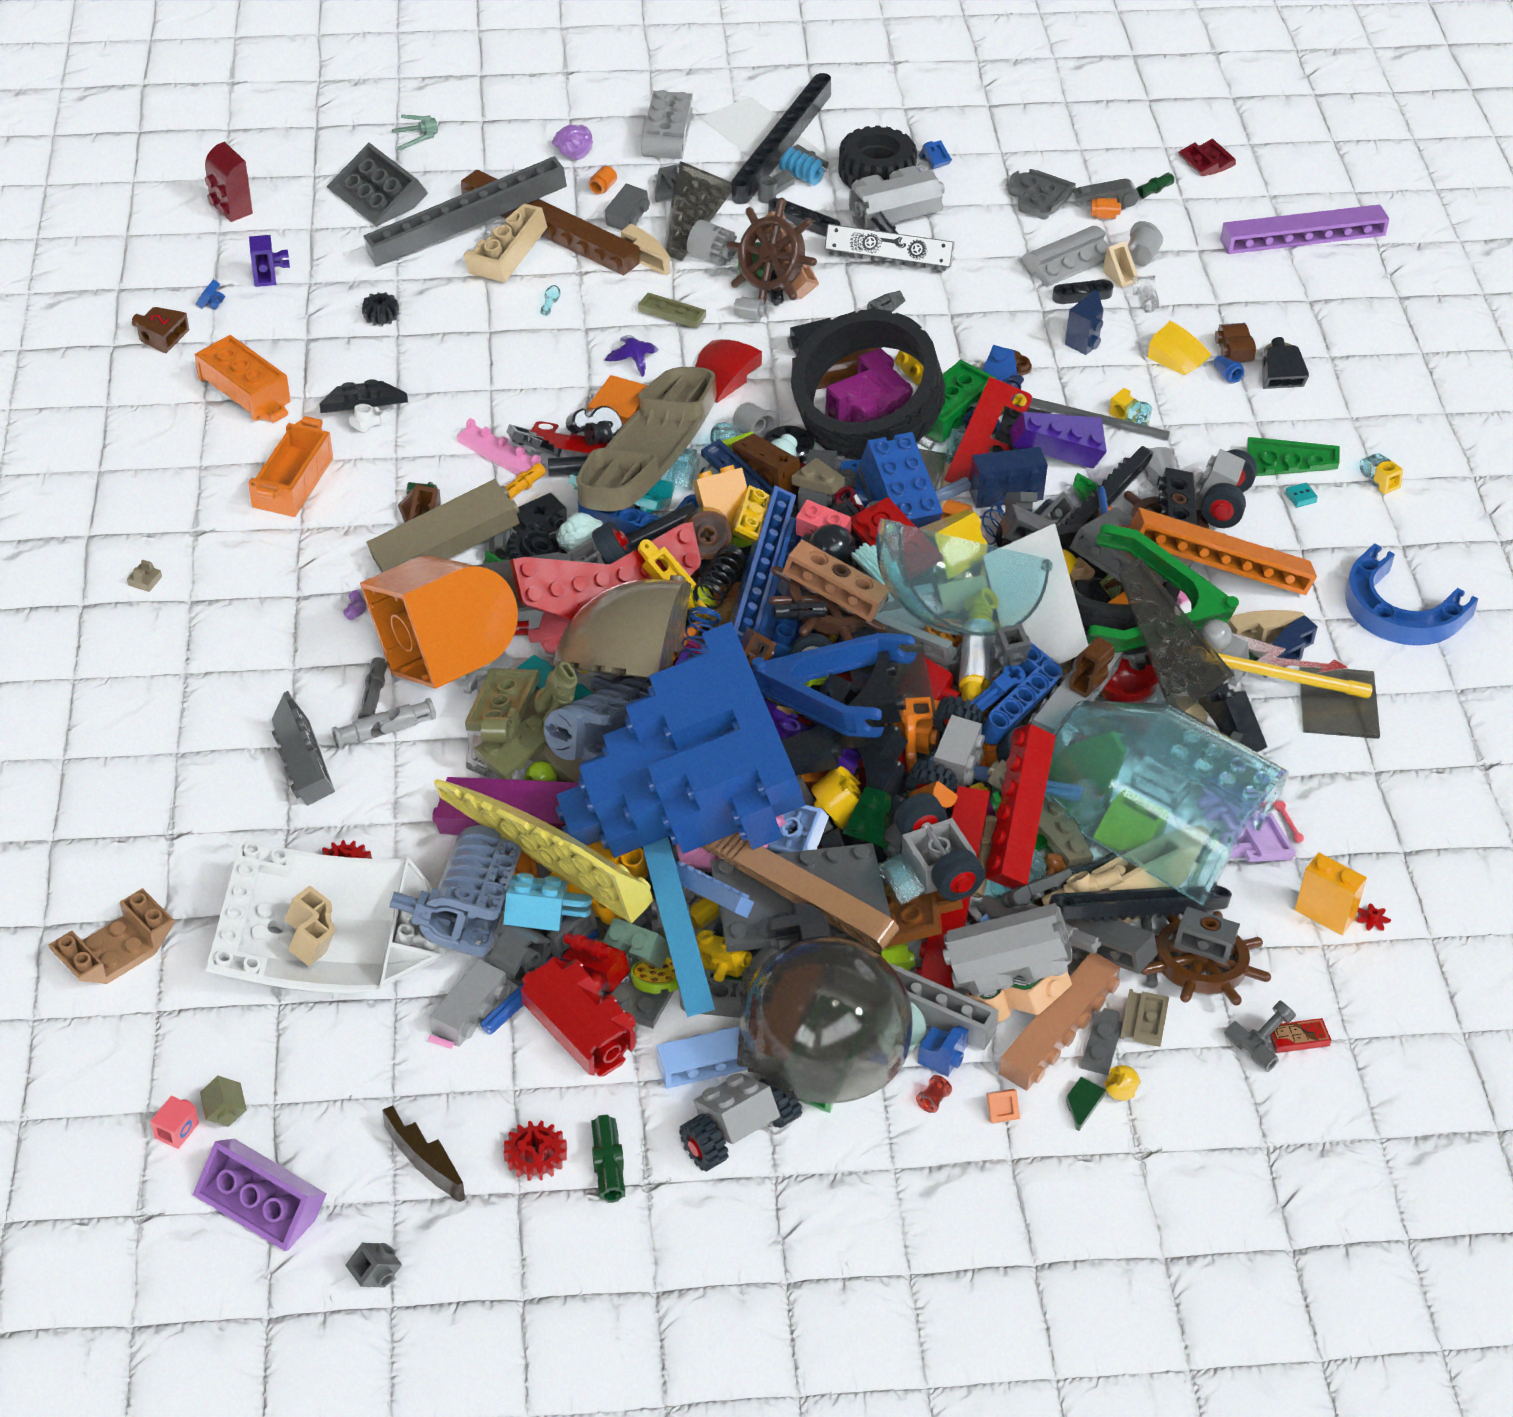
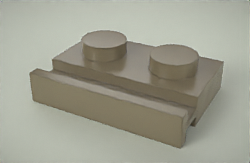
(1145, 1017)

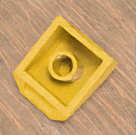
(1177, 349)

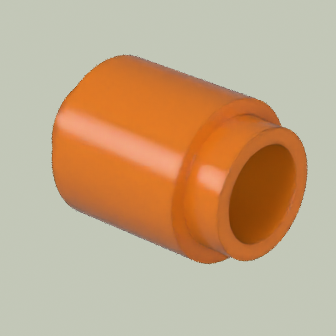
(602, 180)
(1105, 208)

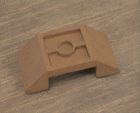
(119, 944)

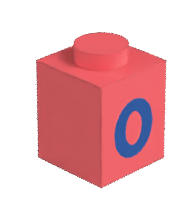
(175, 1121)

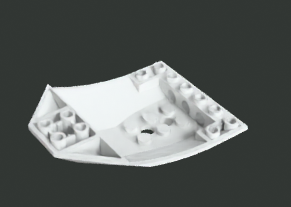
(370, 940)

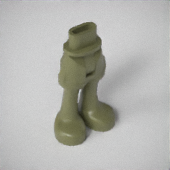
(558, 690)

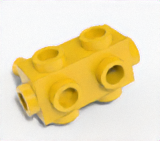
(717, 959)

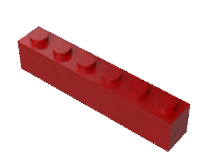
(1020, 806)

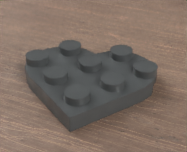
(1039, 192)

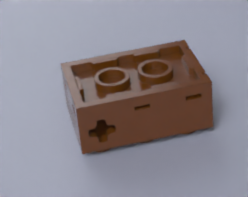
(769, 462)

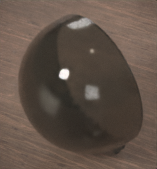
(825, 1020)

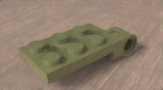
(497, 720)

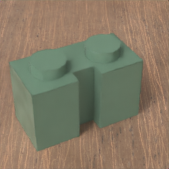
(637, 942)

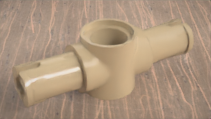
(1088, 882)

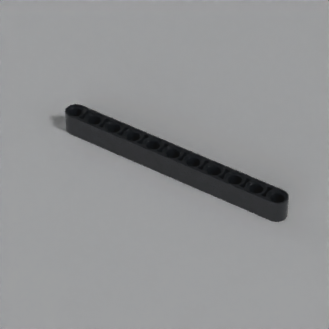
(781, 138)

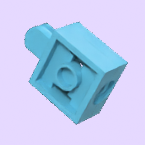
(542, 902)

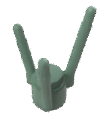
(427, 126)

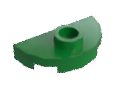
(1083, 487)

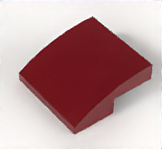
(1208, 157)

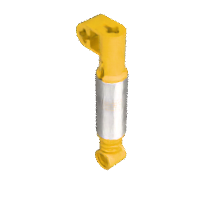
(976, 668)

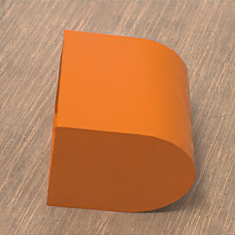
(440, 618)

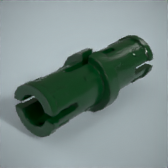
(1155, 185)

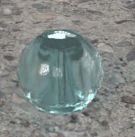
(722, 431)

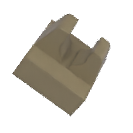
(144, 576)

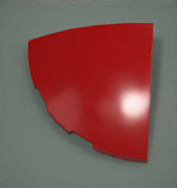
(730, 363)

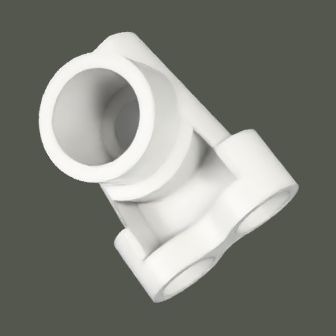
(367, 416)

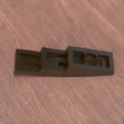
(426, 1157)

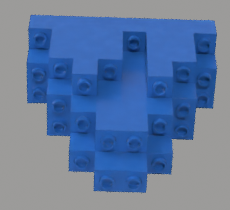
(689, 762)

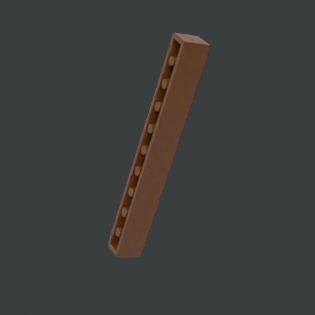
(574, 232)

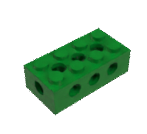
(962, 393)

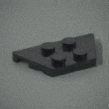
(370, 392)

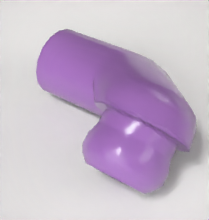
(356, 607)

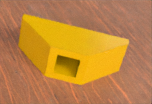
(750, 514)

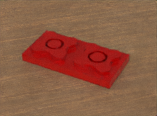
(866, 521)

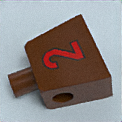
(161, 327)

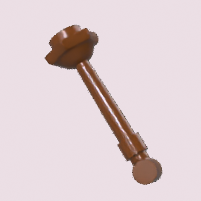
(1053, 864)

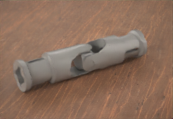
(388, 721)

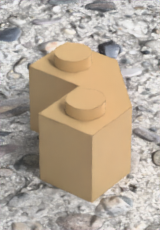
(313, 924)

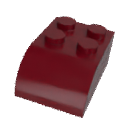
(228, 182)

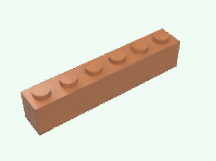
(1057, 1025)

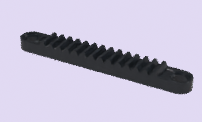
(1114, 485)
(1134, 903)

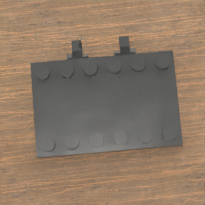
(846, 867)

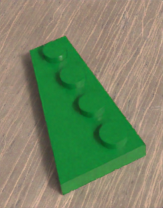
(1289, 457)

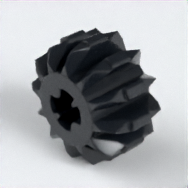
(380, 308)

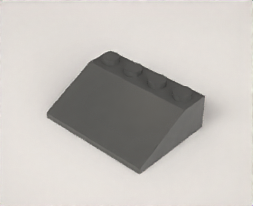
(377, 186)

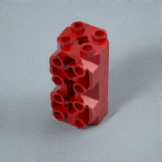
(574, 1013)

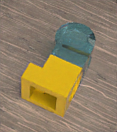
(1130, 409)
(1382, 471)

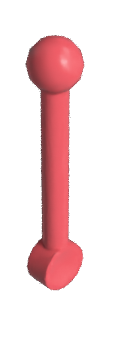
(1280, 807)

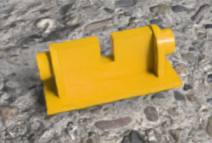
(909, 366)

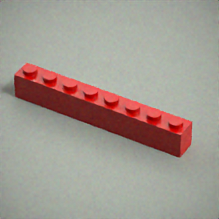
(970, 816)

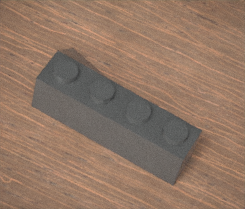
(300, 752)

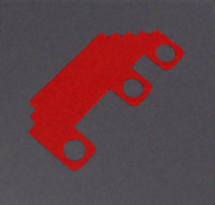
(568, 442)

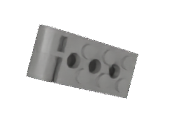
(667, 125)

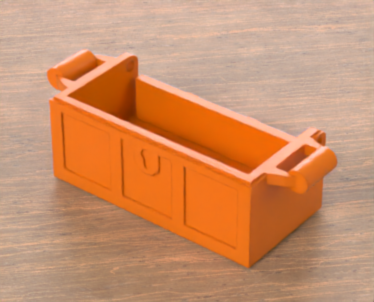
(245, 378)
(292, 468)

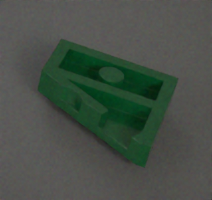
(870, 818)

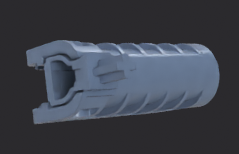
(578, 727)
(468, 894)

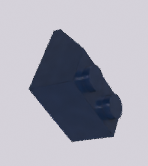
(1085, 324)

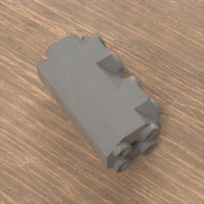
(901, 198)
(998, 950)

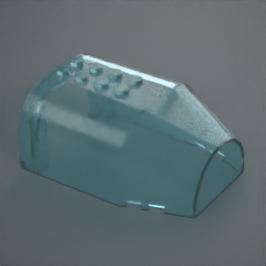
(1160, 788)

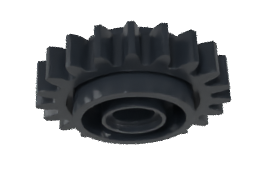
(531, 543)

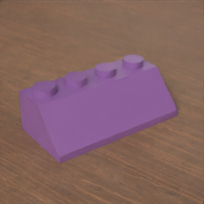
(258, 1193)

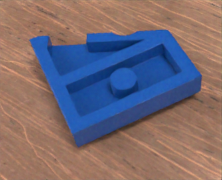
(1000, 363)

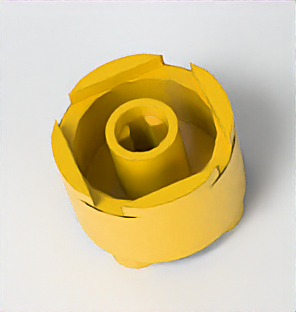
(837, 795)

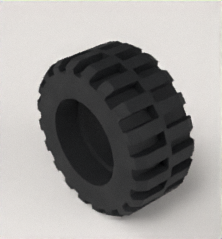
(874, 152)

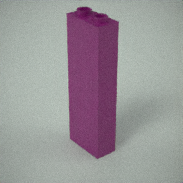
(530, 796)

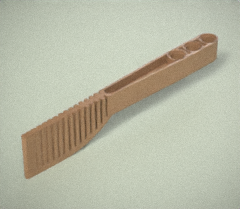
(801, 886)

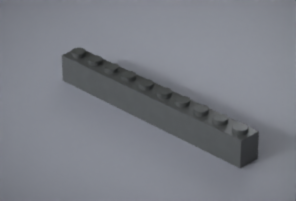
(465, 211)

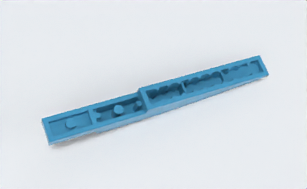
(678, 928)

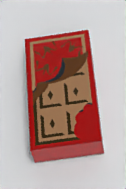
(1300, 1035)

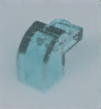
(682, 471)
(901, 878)

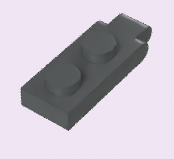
(1102, 1042)

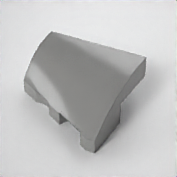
(1161, 459)

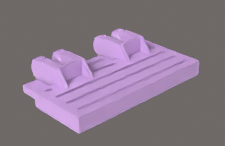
(1264, 845)

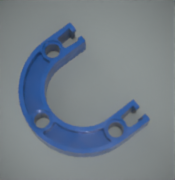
(1394, 623)

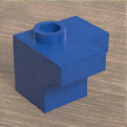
(943, 1049)

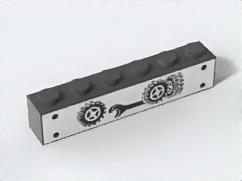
(889, 245)

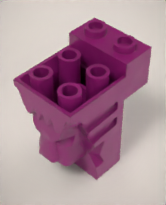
(870, 393)

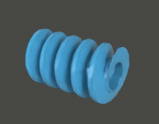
(802, 166)

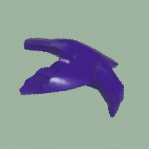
(635, 350)

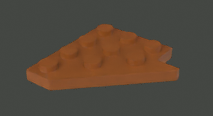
(919, 916)

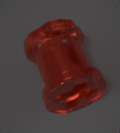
(934, 1094)

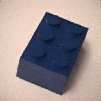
(1007, 472)

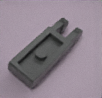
(1035, 889)

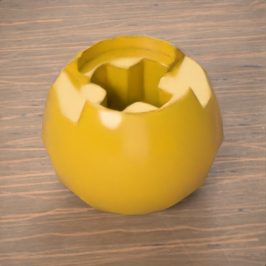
(1122, 1082)

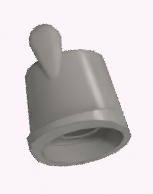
(1144, 242)
(753, 418)

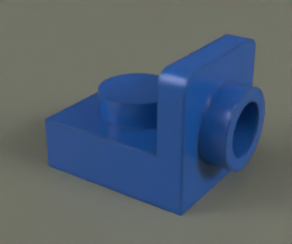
(935, 154)

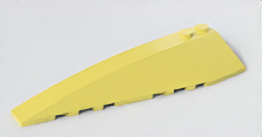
(555, 850)

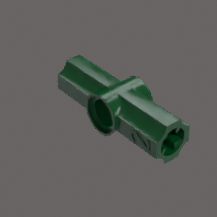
(608, 1158)

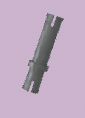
(374, 683)

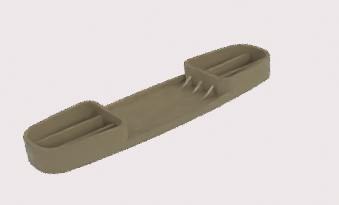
(649, 441)

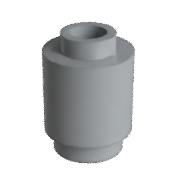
(749, 308)

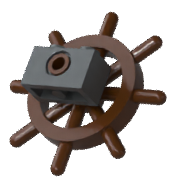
(1204, 945)

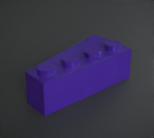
(1061, 437)

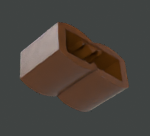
(1236, 342)
(1091, 667)

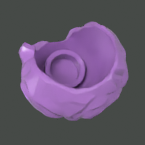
(573, 141)

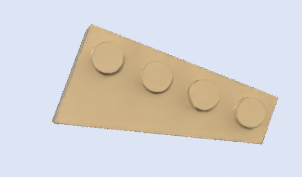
(508, 245)

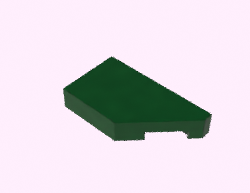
(1083, 1101)

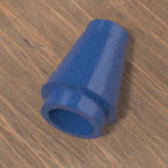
(1229, 369)

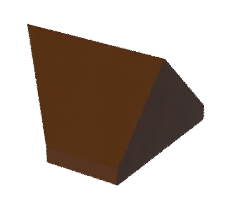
(419, 501)

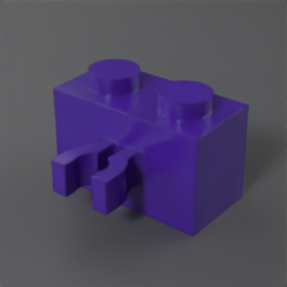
(265, 260)

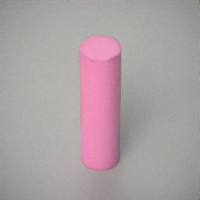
(440, 1041)

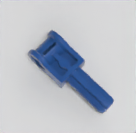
(1000, 687)

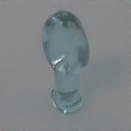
(551, 295)

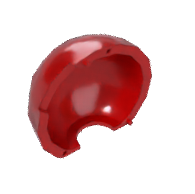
(1130, 684)

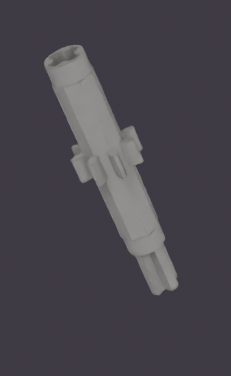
(994, 909)

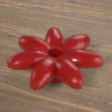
(1373, 917)

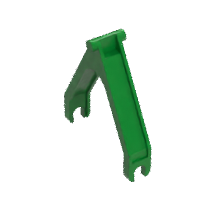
(1205, 598)

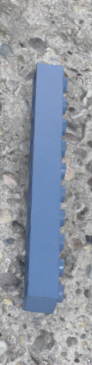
(714, 889)

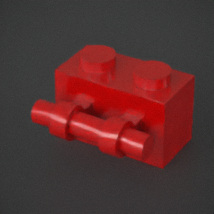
(598, 959)

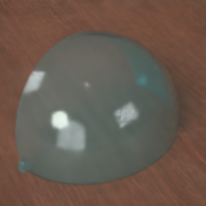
(958, 582)

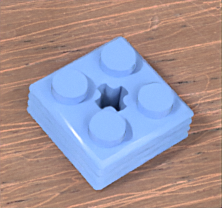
(809, 824)

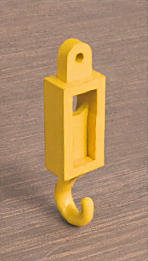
(652, 554)

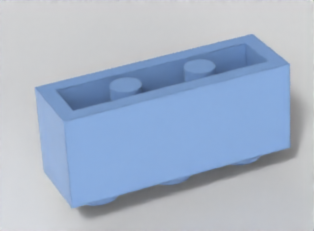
(699, 1057)

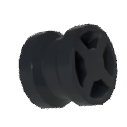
(597, 432)

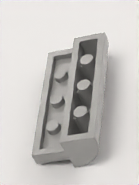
(1067, 256)

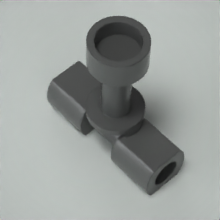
(1256, 1041)

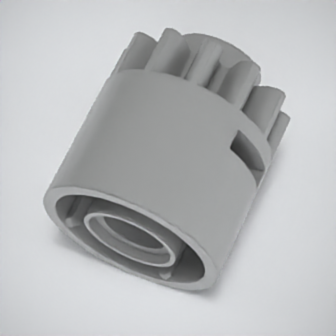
(710, 241)

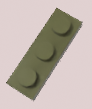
(672, 310)

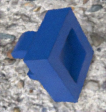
(211, 296)

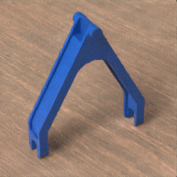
(785, 679)

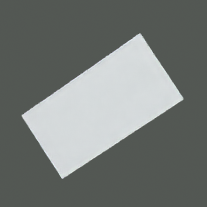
(747, 125)
(1056, 622)

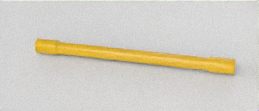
(1349, 687)

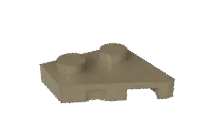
(819, 477)

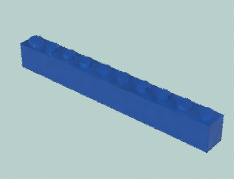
(762, 557)

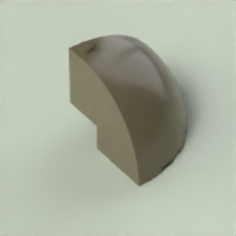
(628, 629)

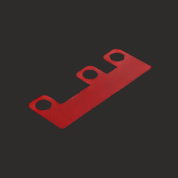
(981, 426)

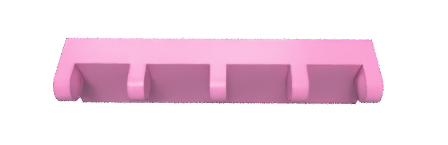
(496, 449)

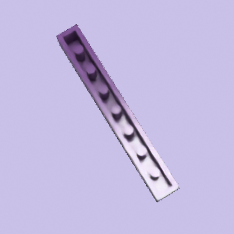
(1304, 229)

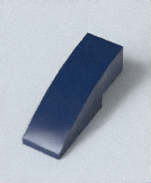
(1296, 638)

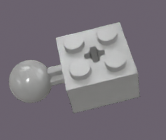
(1221, 639)

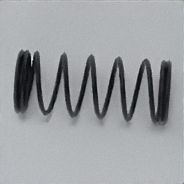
(728, 569)

